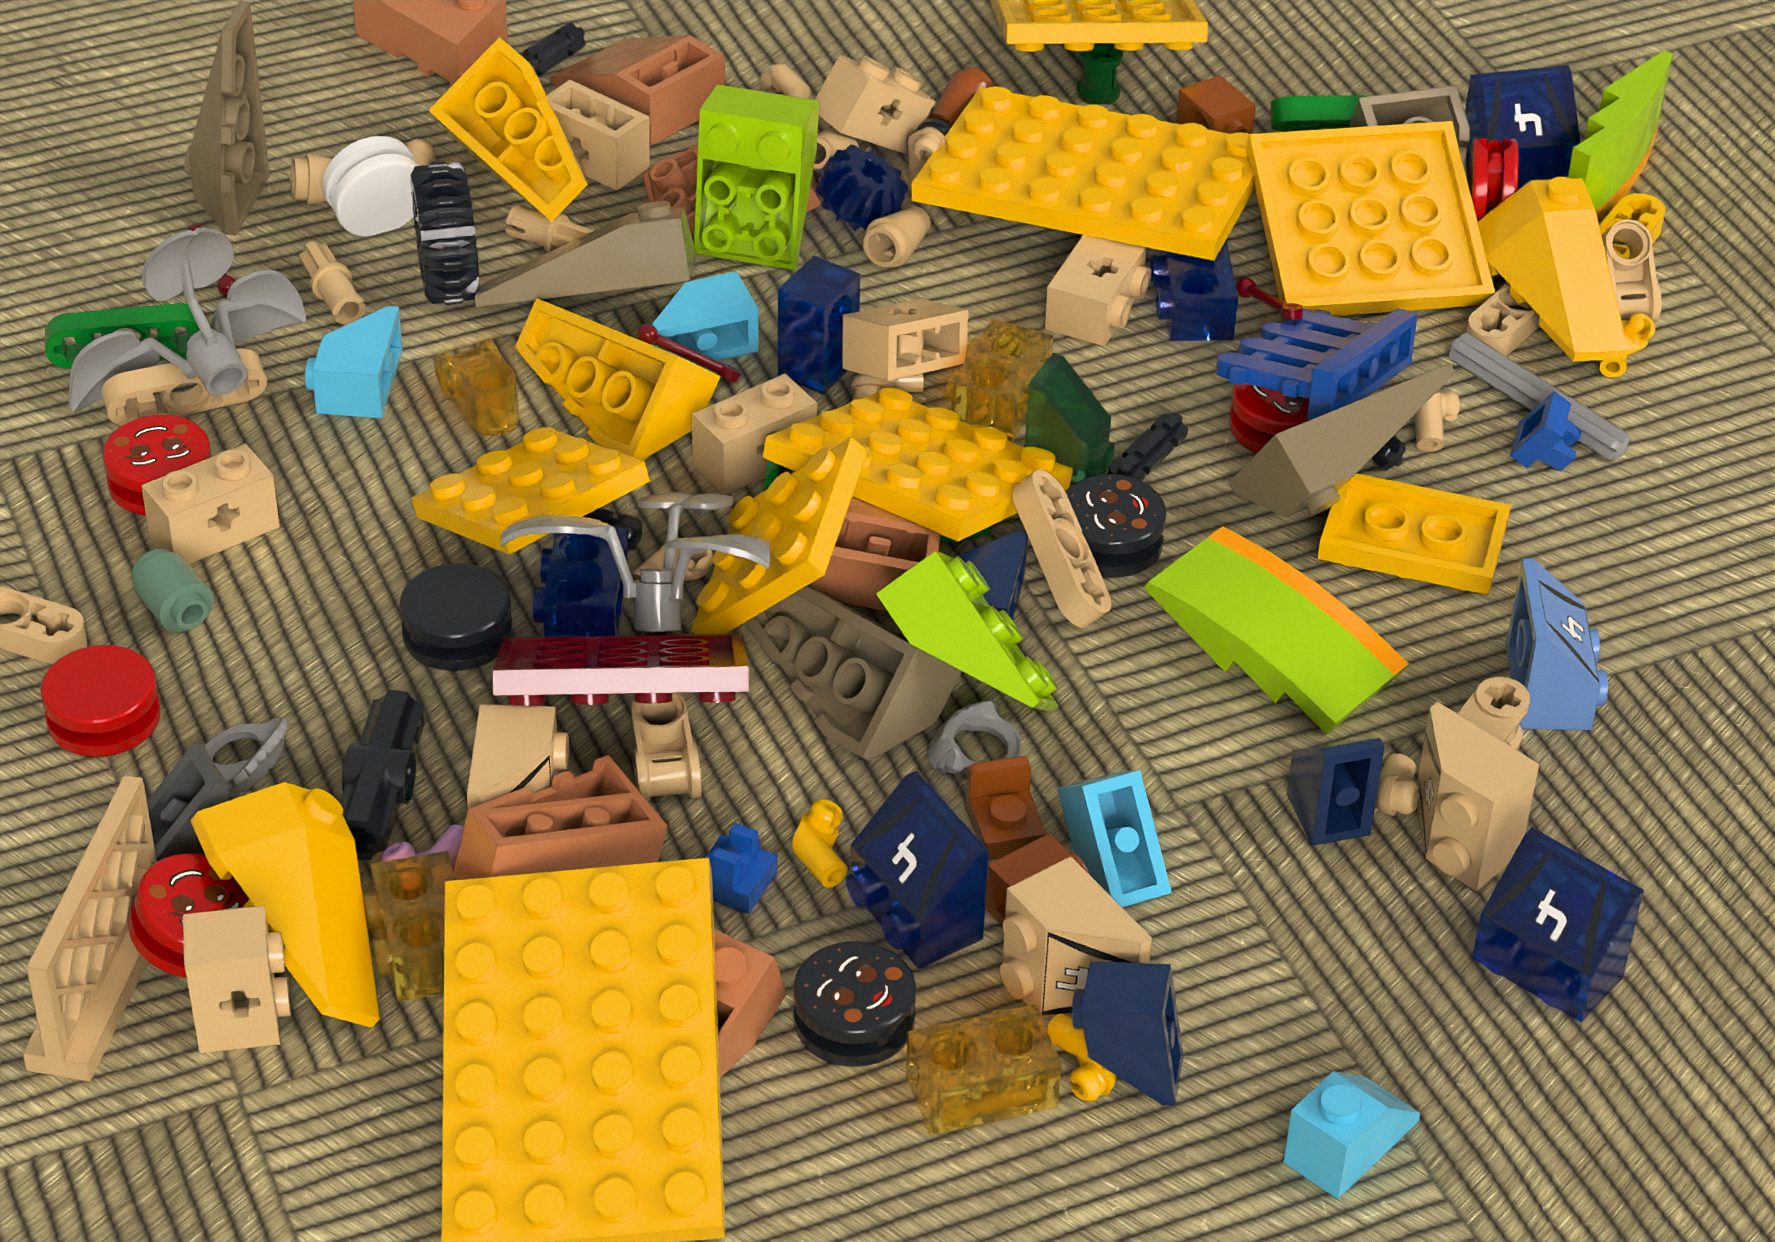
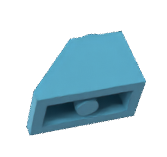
(712, 318)
(357, 366)
(1116, 836)
(1344, 1130)

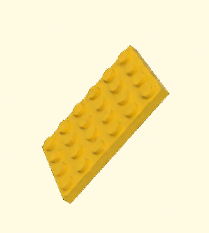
(1091, 172)
(582, 1057)

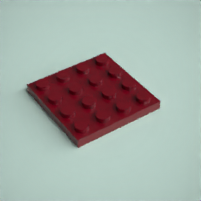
(621, 664)

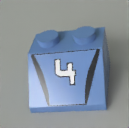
(1554, 653)

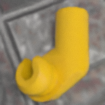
(1637, 332)
(815, 841)
(1090, 1077)

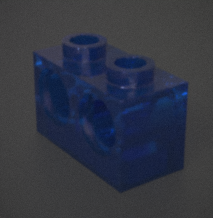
(1195, 295)
(812, 322)
(581, 587)

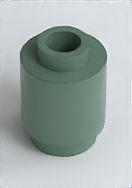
(171, 590)

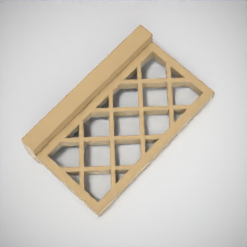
(86, 955)

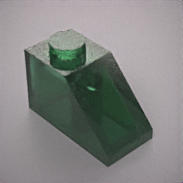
(1068, 420)

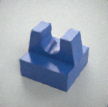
(1546, 434)
(740, 868)

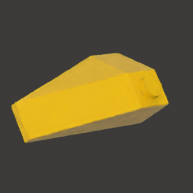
(511, 129)
(1555, 260)
(616, 385)
(302, 865)

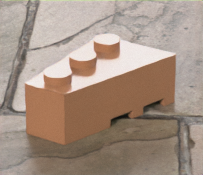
(436, 34)
(568, 826)

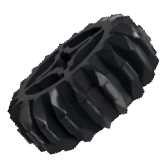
(445, 232)

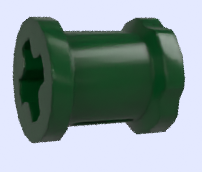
(1100, 74)

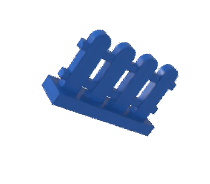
(1323, 357)

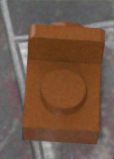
(1002, 805)

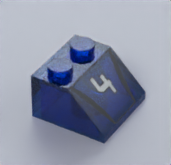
(1534, 110)
(920, 874)
(1558, 925)

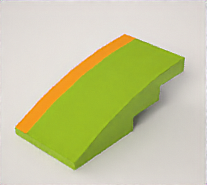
(1621, 134)
(1277, 627)

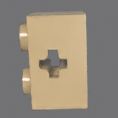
(873, 103)
(603, 134)
(1096, 289)
(904, 339)
(733, 432)
(211, 504)
(233, 979)

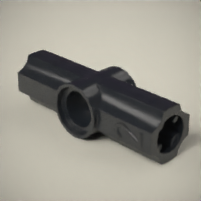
(381, 770)

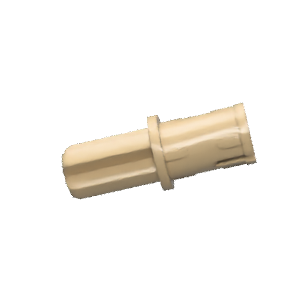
(539, 230)
(332, 283)

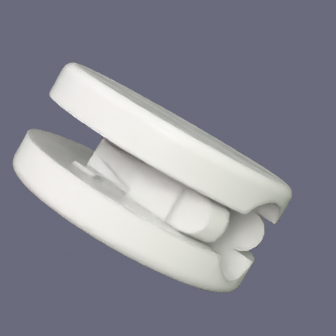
(371, 185)

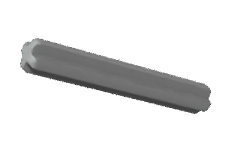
(1531, 390)

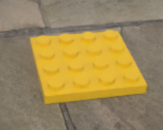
(1086, 22)
(1370, 218)
(921, 461)

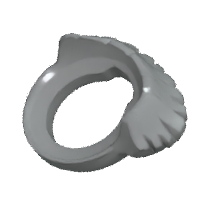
(980, 716)
(245, 773)

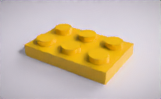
(1415, 533)

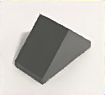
(186, 789)

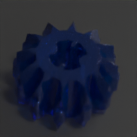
(860, 187)

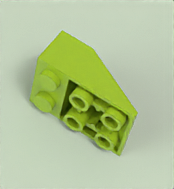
(754, 175)
(946, 615)

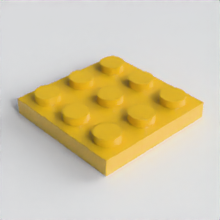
(534, 478)
(802, 522)

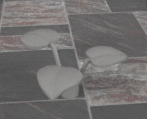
(177, 266)
(659, 590)

